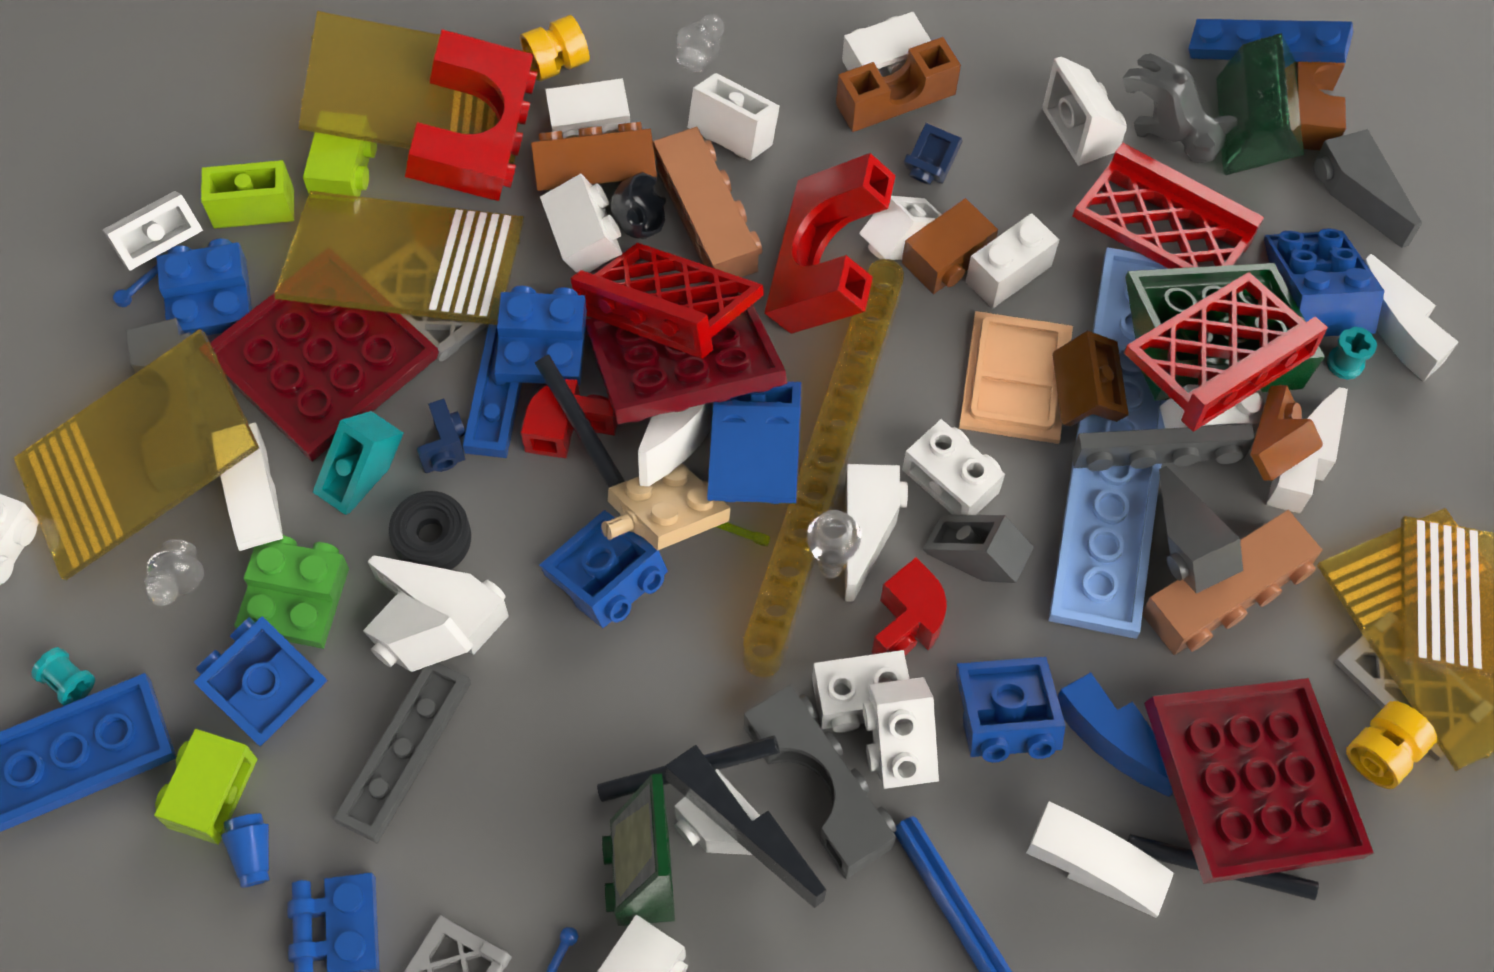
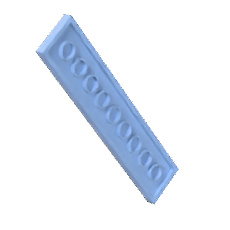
(1111, 510)

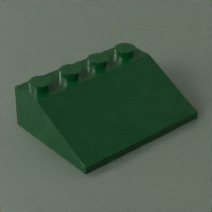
(1165, 293)

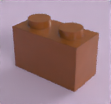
(943, 248)

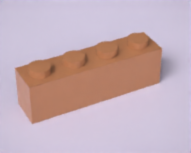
(705, 203)
(1270, 559)

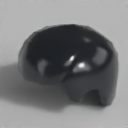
(638, 207)

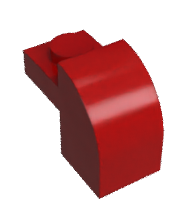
(549, 431)
(919, 609)

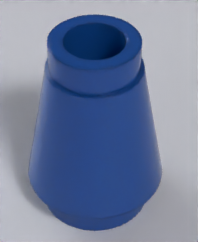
(248, 848)

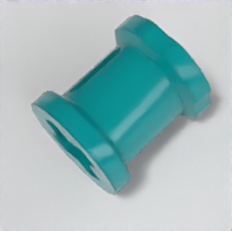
(1352, 350)
(62, 676)

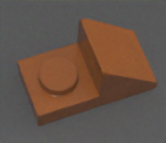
(1282, 435)

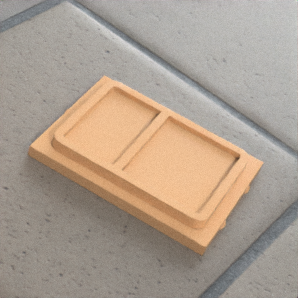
(1013, 378)

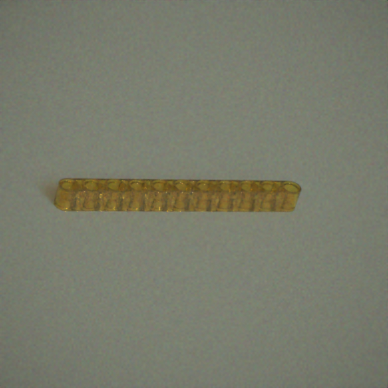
(822, 476)

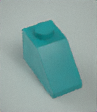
(357, 460)

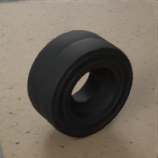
(426, 509)

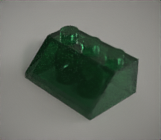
(1263, 96)

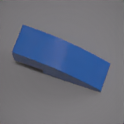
(1114, 734)

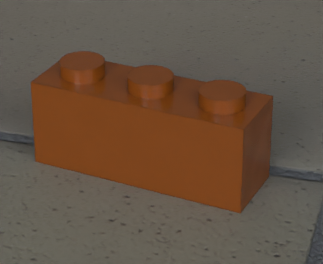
(594, 155)

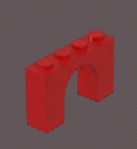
(477, 161)
(814, 292)

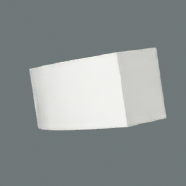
(1407, 325)
(671, 441)
(1296, 485)
(252, 499)
(1100, 859)

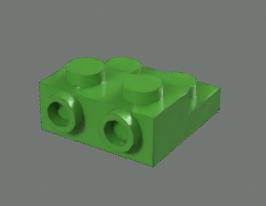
(294, 589)

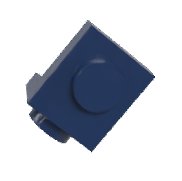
(932, 155)
(447, 451)

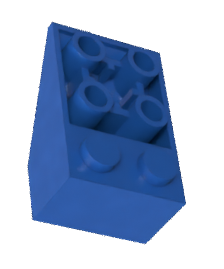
(1327, 279)
(756, 446)

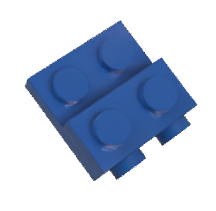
(205, 286)
(539, 326)
(605, 573)
(259, 679)
(1010, 708)

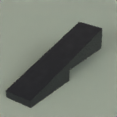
(761, 837)

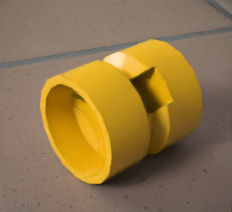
(556, 47)
(1391, 744)

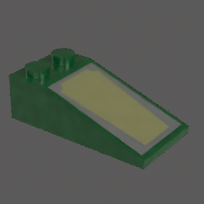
(640, 858)

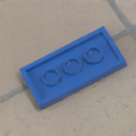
(81, 750)

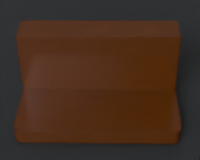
(1090, 379)

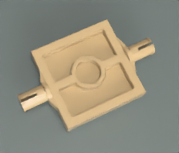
(666, 510)

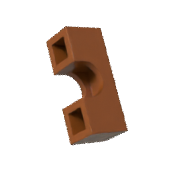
(925, 78)
(1320, 114)

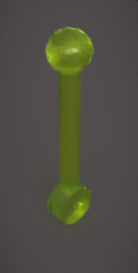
(756, 537)

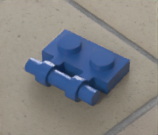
(350, 925)

